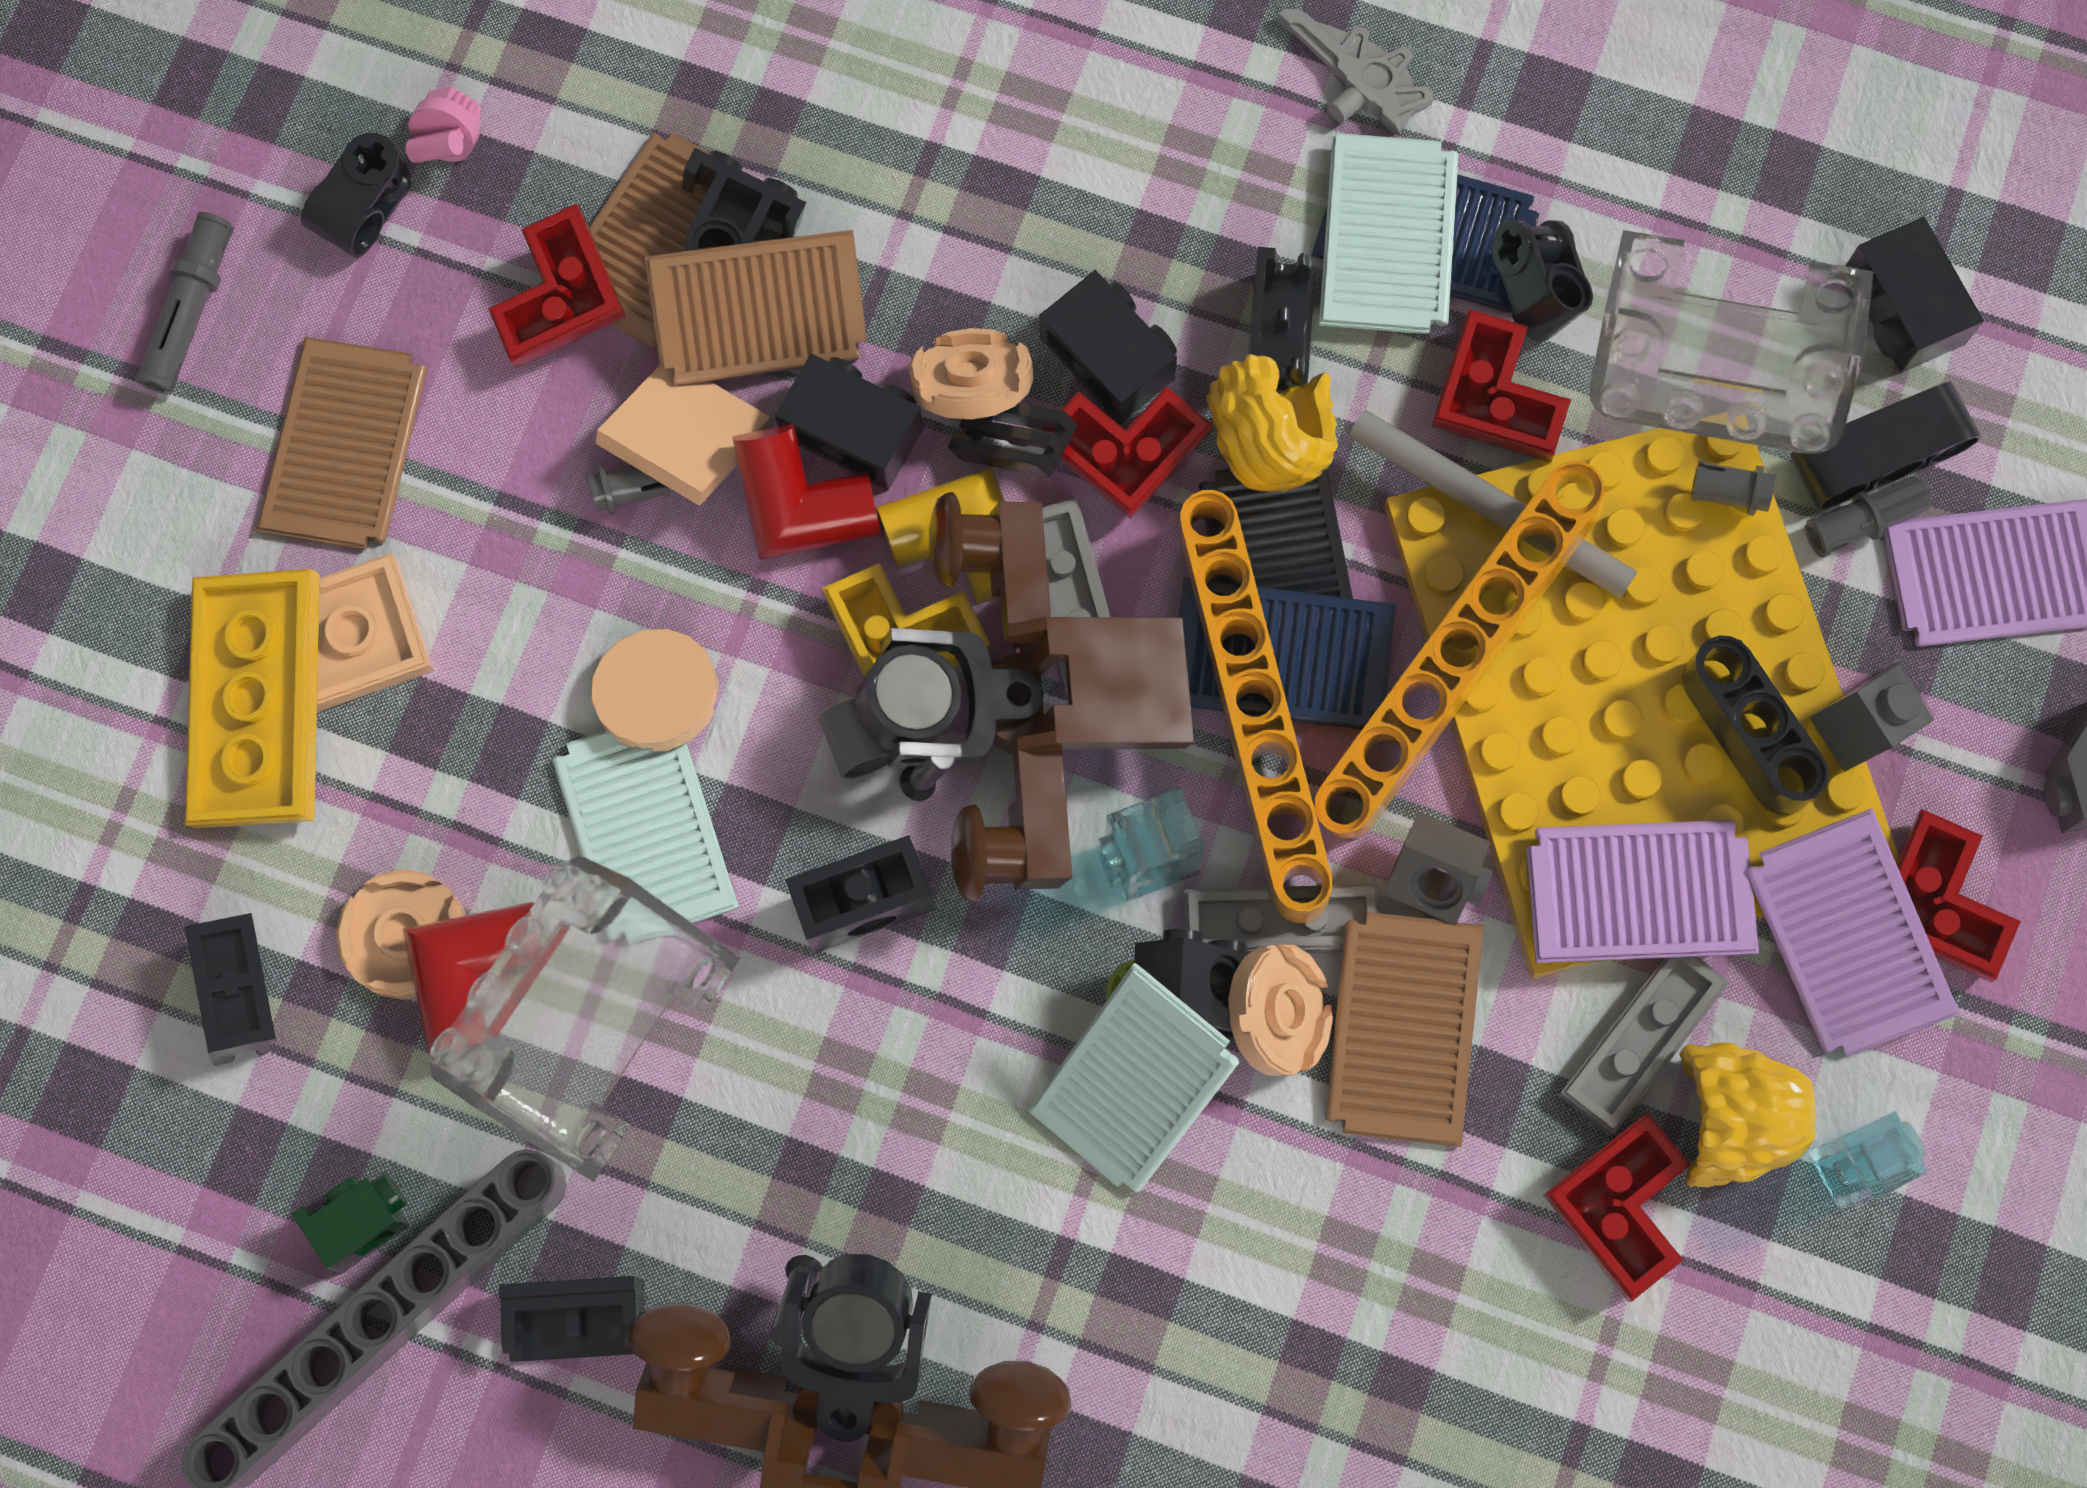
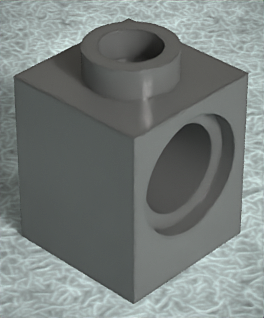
(1441, 846)

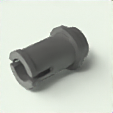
(1733, 486)
(623, 487)

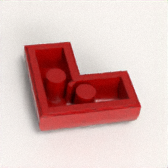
(570, 301)
(1484, 402)
(1134, 461)
(786, 510)
(1957, 927)
(450, 957)
(1604, 1202)

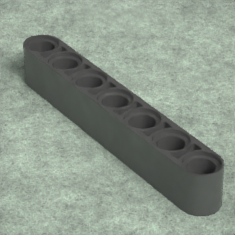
(345, 1329)

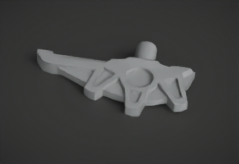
(1369, 74)

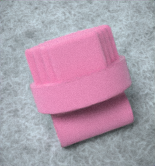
(443, 127)

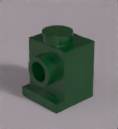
(354, 1220)

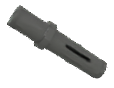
(192, 282)

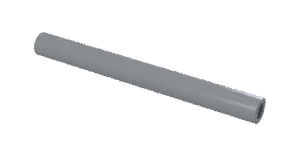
(1481, 497)

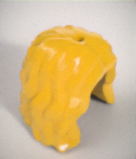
(1268, 435)
(1751, 1112)

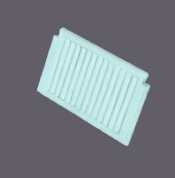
(1388, 234)
(646, 821)
(1135, 1080)

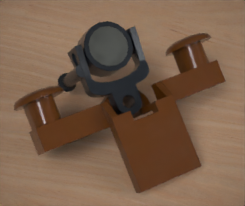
(1121, 687)
(855, 1325)

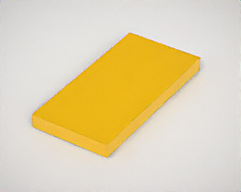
(252, 699)

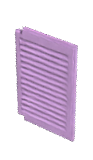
(1990, 572)
(1641, 892)
(1851, 936)

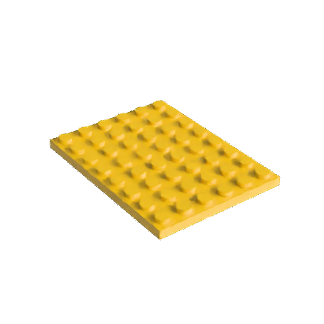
(1588, 694)

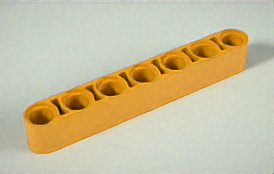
(1469, 620)
(1258, 674)

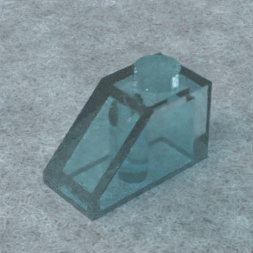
(1869, 1161)

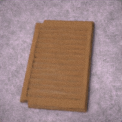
(646, 218)
(756, 306)
(342, 444)
(1404, 1028)

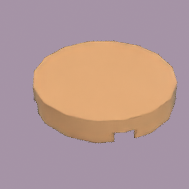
(971, 374)
(655, 690)
(372, 926)
(1279, 1010)

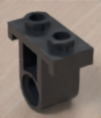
(736, 202)

